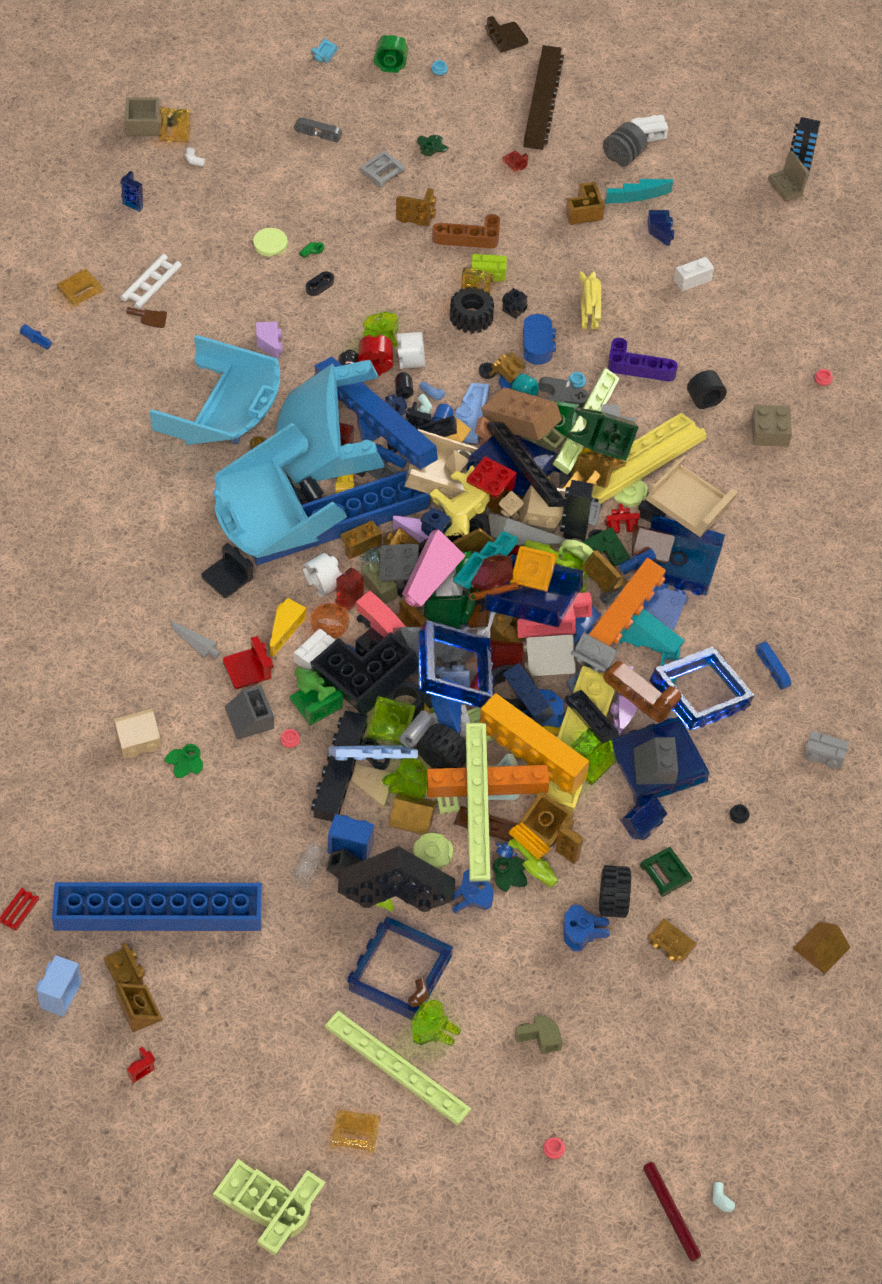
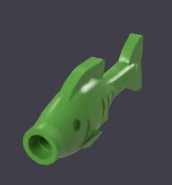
(310, 680)

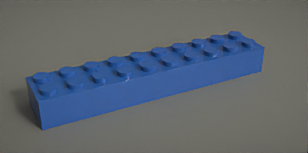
(369, 502)
(157, 906)

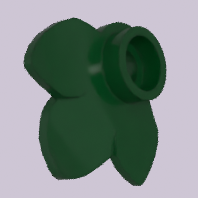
(431, 144)
(512, 875)

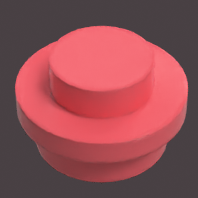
(823, 377)
(290, 738)
(554, 1148)

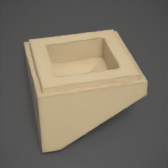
(456, 462)

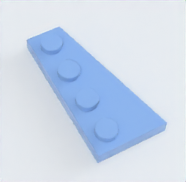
(471, 409)
(373, 752)

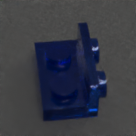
(131, 192)

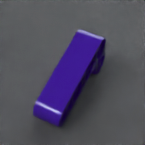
(639, 365)

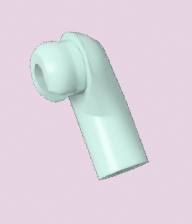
(425, 404)
(720, 1199)

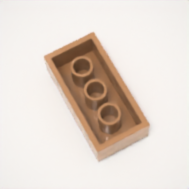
(522, 413)

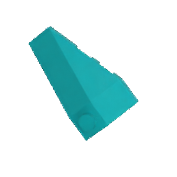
(651, 633)

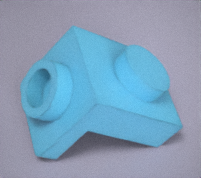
(324, 51)

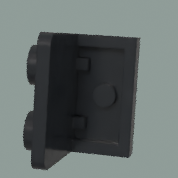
(229, 572)

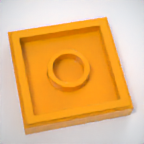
(533, 568)

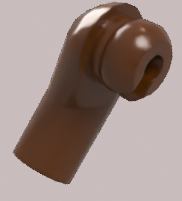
(420, 995)

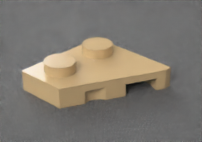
(371, 783)

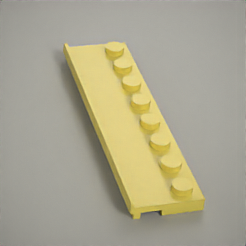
(651, 453)

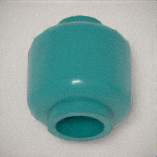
(525, 384)

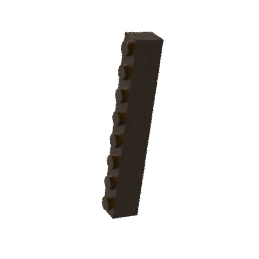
(542, 98)

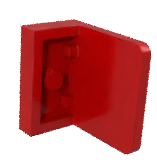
(492, 477)
(249, 665)

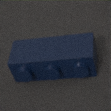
(528, 694)

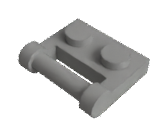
(379, 165)

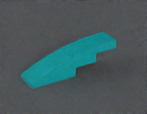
(637, 192)
(502, 545)

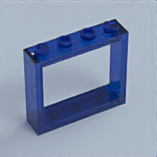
(462, 639)
(691, 718)
(384, 999)

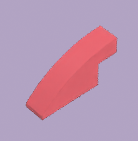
(580, 608)
(378, 613)

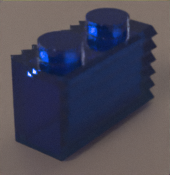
(644, 817)

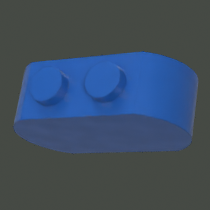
(538, 339)

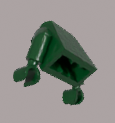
(450, 610)

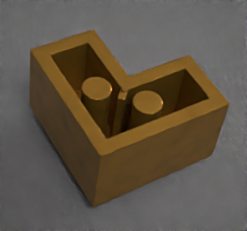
(587, 206)

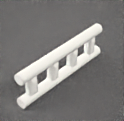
(150, 272)

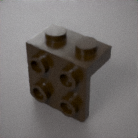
(505, 36)

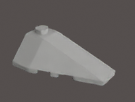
(521, 531)

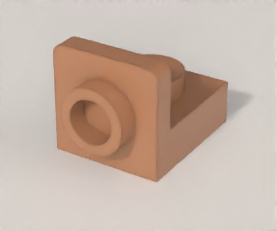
(482, 431)

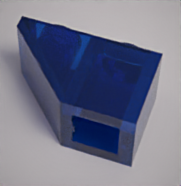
(660, 226)

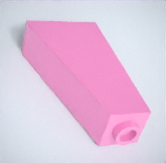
(432, 568)

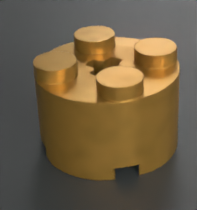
(504, 629)

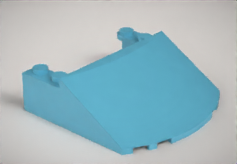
(237, 401)
(316, 414)
(259, 503)

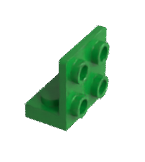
(312, 708)

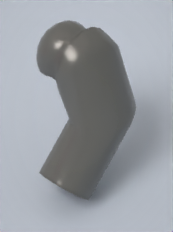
(610, 597)

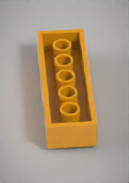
(534, 744)

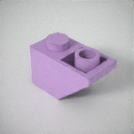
(267, 338)

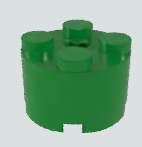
(391, 53)

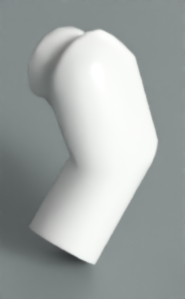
(192, 159)

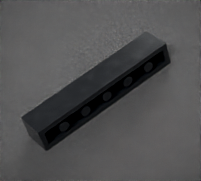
(338, 772)

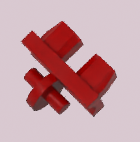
(621, 516)

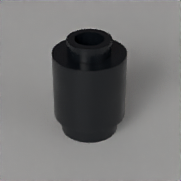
(404, 385)
(311, 489)

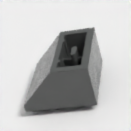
(250, 712)

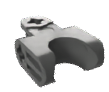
(562, 391)

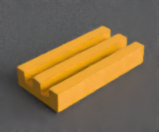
(529, 840)

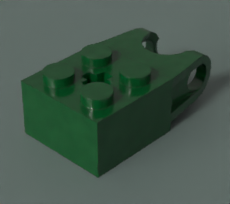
(600, 428)

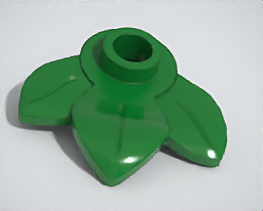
(184, 763)

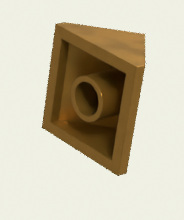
(412, 813)
(545, 818)
(823, 946)
(137, 1005)

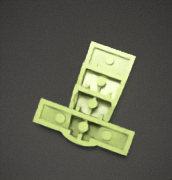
(269, 1202)

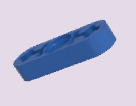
(771, 661)

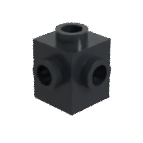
(514, 303)

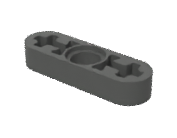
(308, 127)

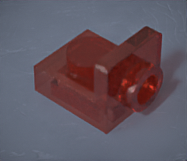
(515, 161)

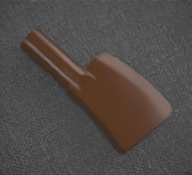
(149, 317)

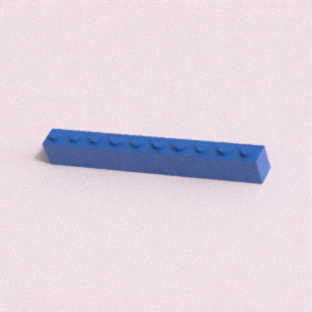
(384, 420)

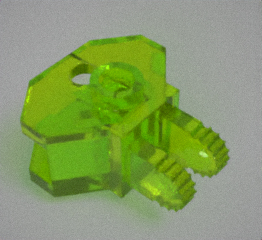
(385, 326)
(407, 779)
(431, 1023)

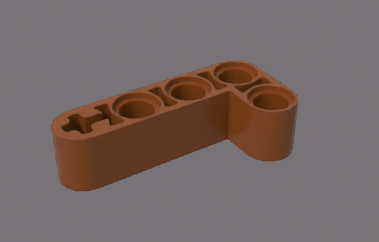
(468, 235)
(641, 693)

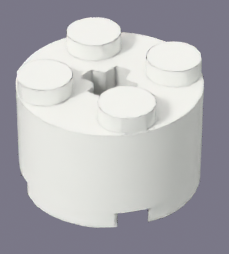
(411, 350)
(322, 573)

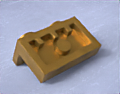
(361, 539)
(568, 842)
(123, 966)

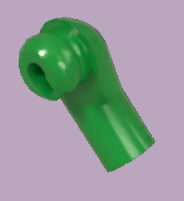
(312, 248)

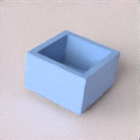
(58, 985)

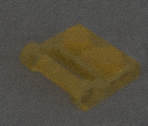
(180, 128)
(472, 277)
(78, 283)
(356, 1124)

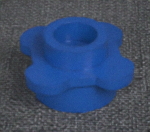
(505, 850)

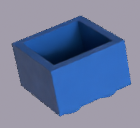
(352, 835)

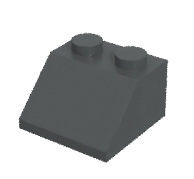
(656, 761)

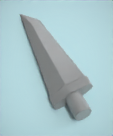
(198, 642)

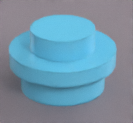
(439, 67)
(577, 379)

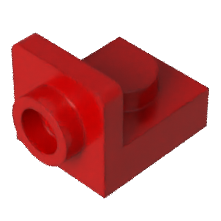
(141, 1067)

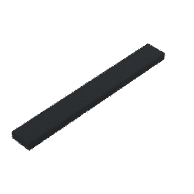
(526, 464)

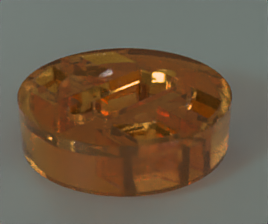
(330, 611)

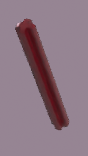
(672, 1211)

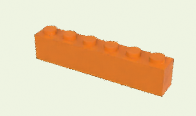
(629, 603)
(501, 781)

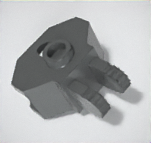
(452, 655)

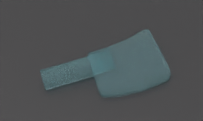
(371, 555)

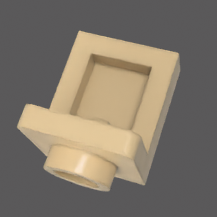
(510, 505)

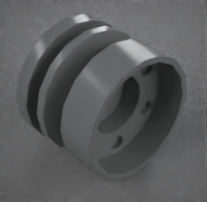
(625, 144)

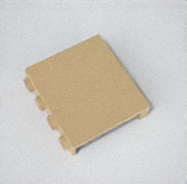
(437, 474)
(688, 498)

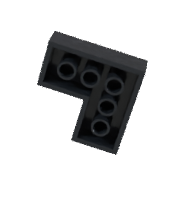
(367, 676)
(398, 875)

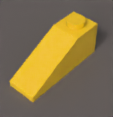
(287, 620)

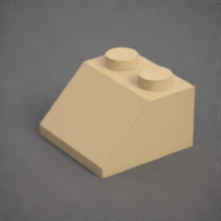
(536, 511)
(137, 733)

